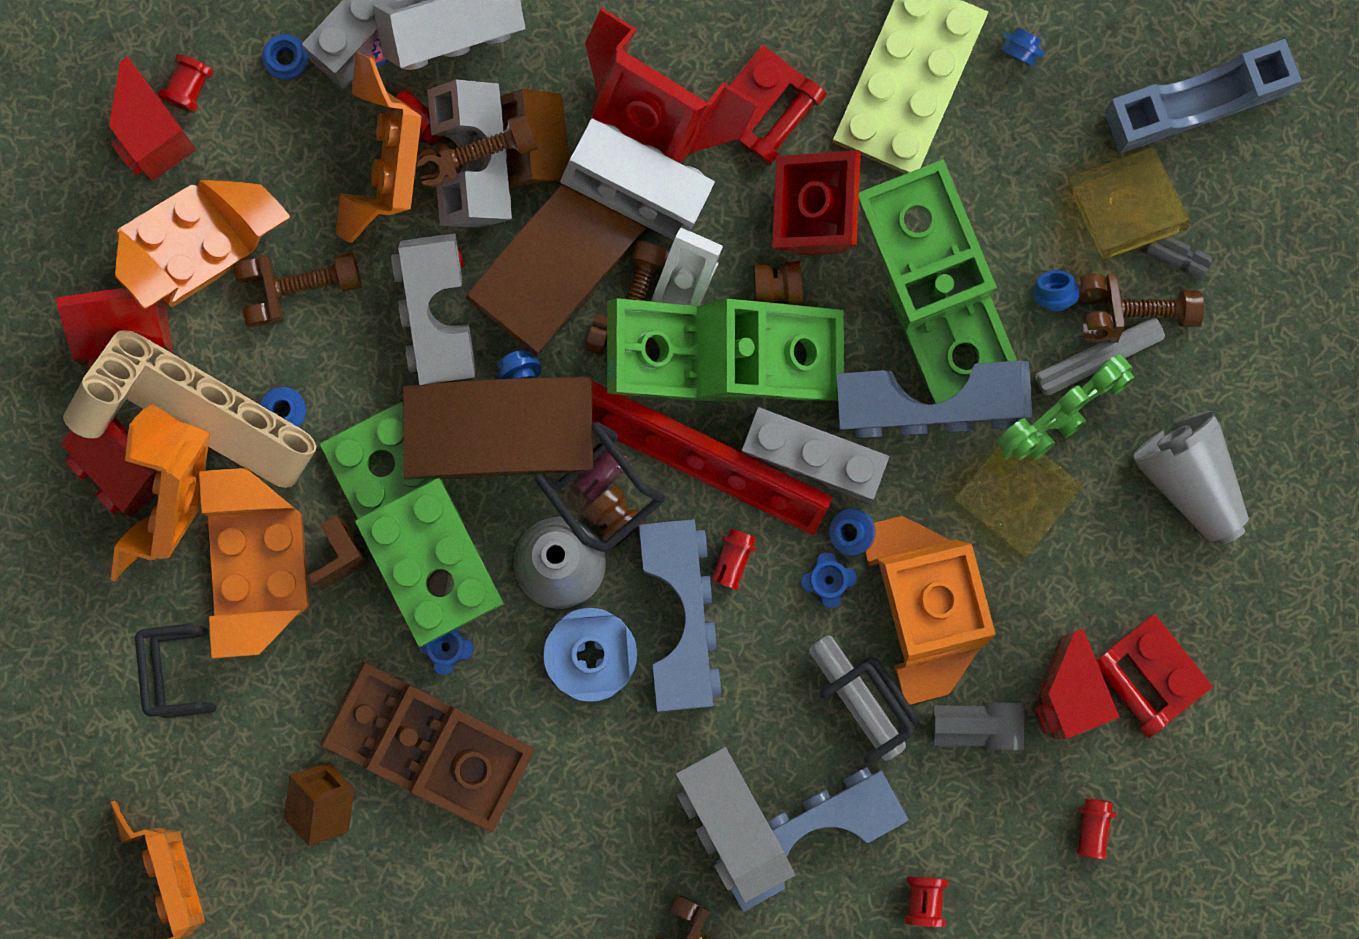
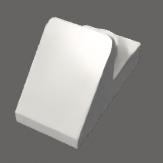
(687, 269)

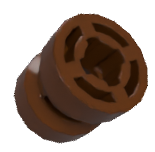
(778, 284)
(610, 513)

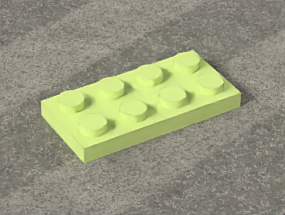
(909, 81)

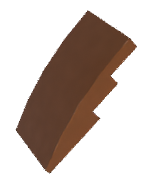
(553, 267)
(498, 428)
(427, 746)

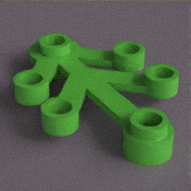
(1032, 440)

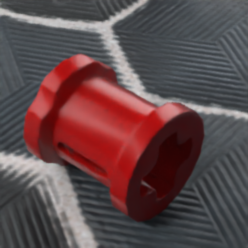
(186, 83)
(933, 913)

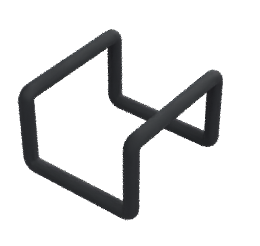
(607, 437)
(157, 635)
(891, 695)

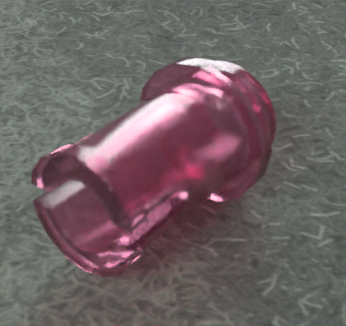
(605, 471)

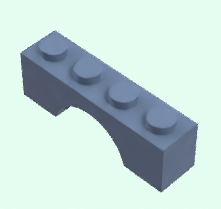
(1180, 106)
(877, 401)
(673, 555)
(863, 808)

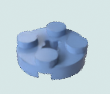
(608, 635)

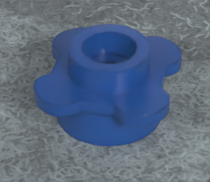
(841, 577)
(445, 660)

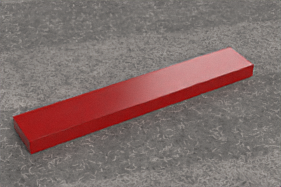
(710, 460)

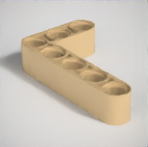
(149, 374)

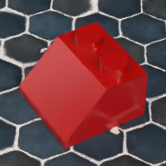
(144, 127)
(816, 202)
(96, 317)
(122, 483)
(1073, 690)

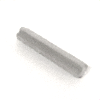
(1090, 360)
(856, 695)

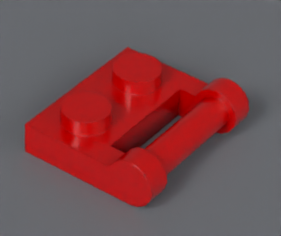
(765, 81)
(1164, 668)

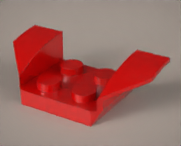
(651, 105)

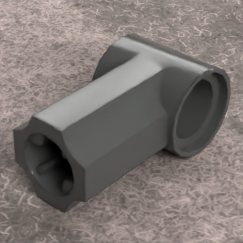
(990, 726)

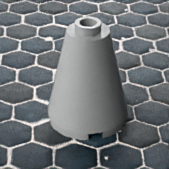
(1197, 476)
(562, 583)

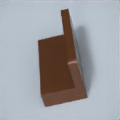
(548, 126)
(348, 550)

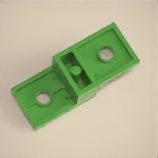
(936, 276)
(724, 350)
(411, 530)

